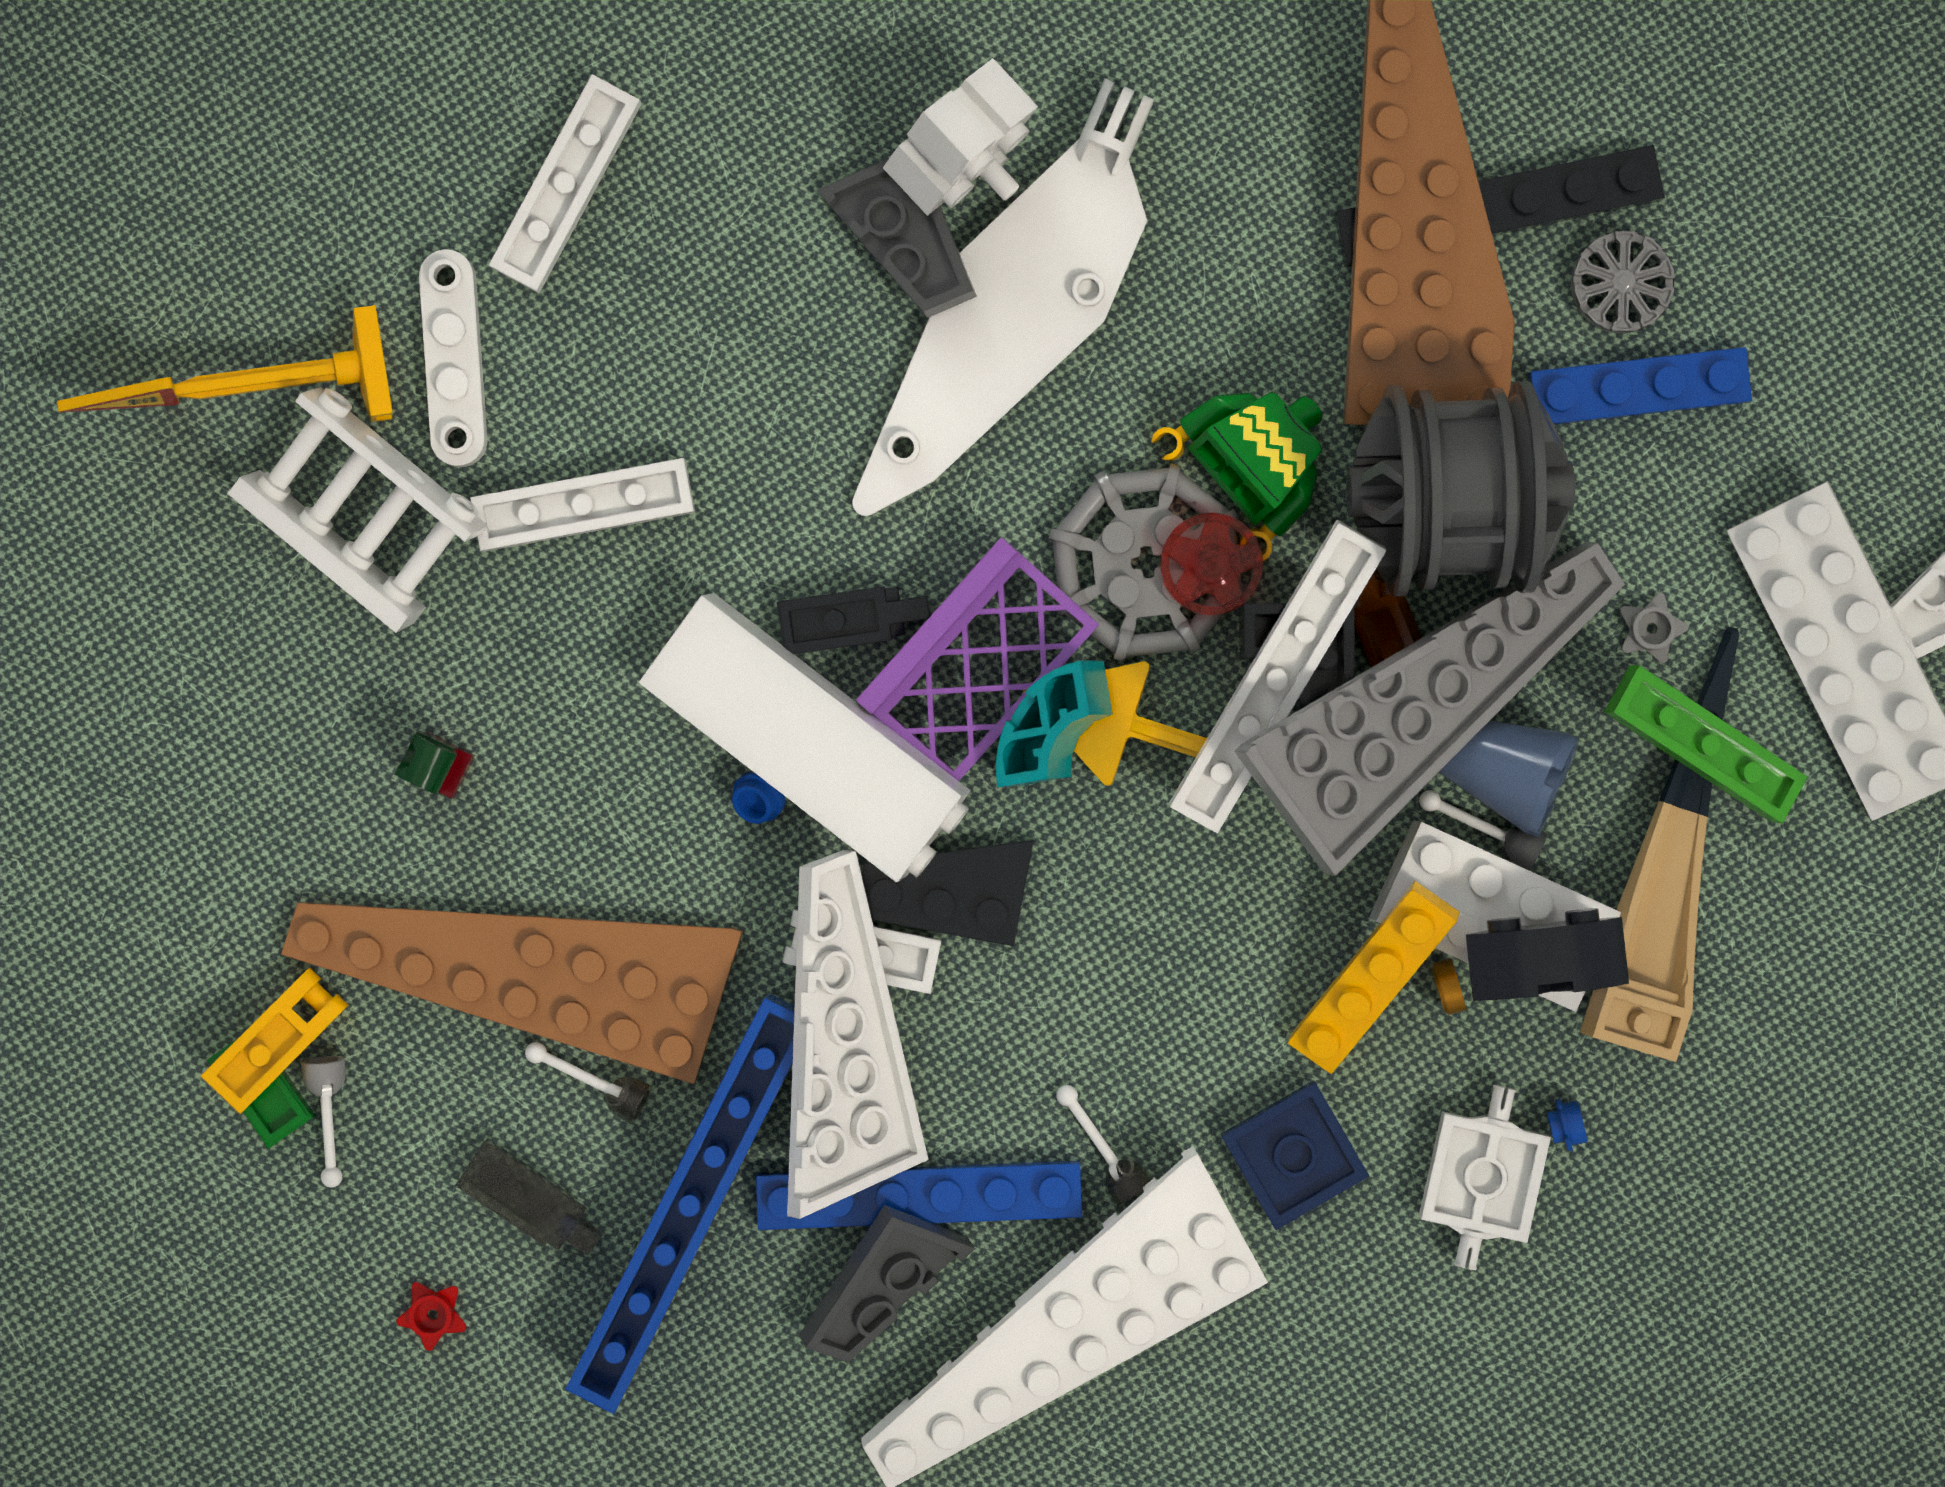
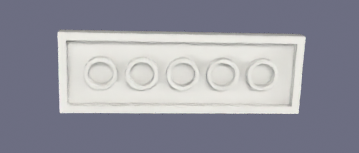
(1847, 648)

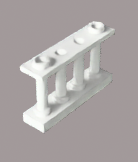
(310, 530)

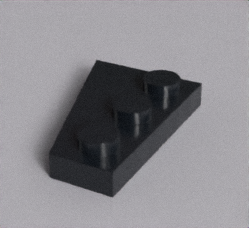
(958, 893)

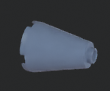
(1514, 771)

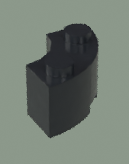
(1545, 958)

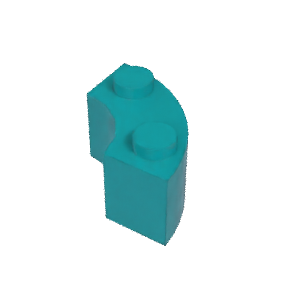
(1048, 723)

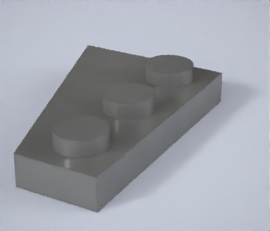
(880, 1276)

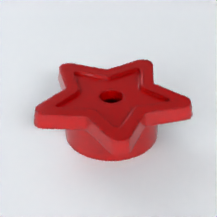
(417, 1315)

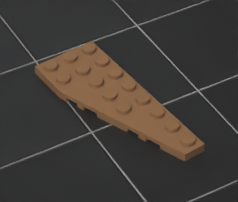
(1424, 259)

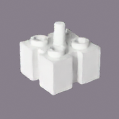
(963, 140)

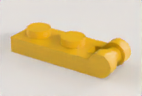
(272, 1042)

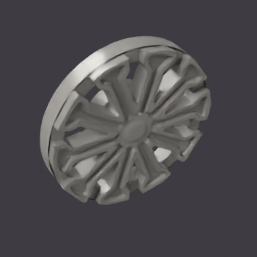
(1622, 282)

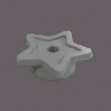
(1666, 628)

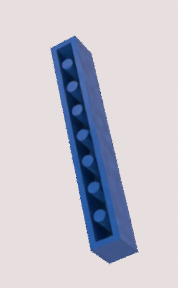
(687, 1207)

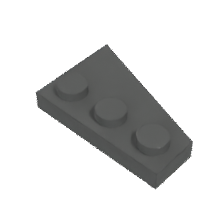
(902, 238)

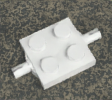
(1484, 1177)

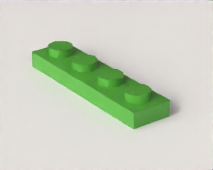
(1705, 744)

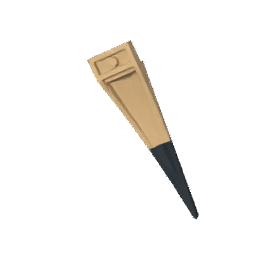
(1662, 905)

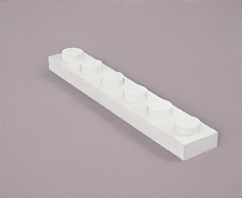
(1278, 672)

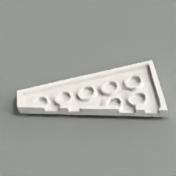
(849, 1072)

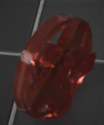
(1211, 564)

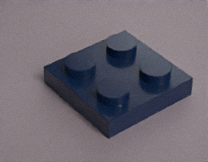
(1294, 1155)

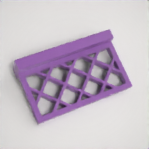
(944, 627)

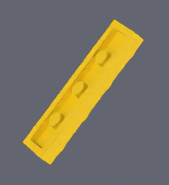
(1373, 977)

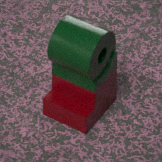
(434, 764)

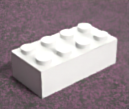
(1480, 889)

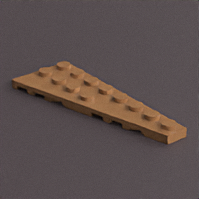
(592, 984)

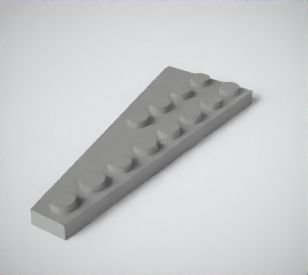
(1382, 736)

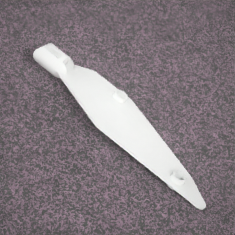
(1040, 288)

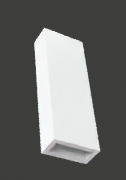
(806, 738)

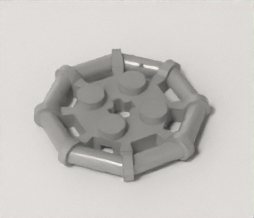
(1119, 545)

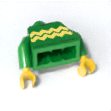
(1256, 454)

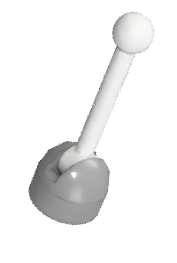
(323, 1078)

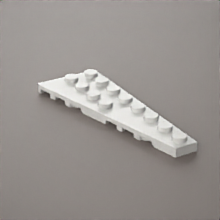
(1125, 1290)

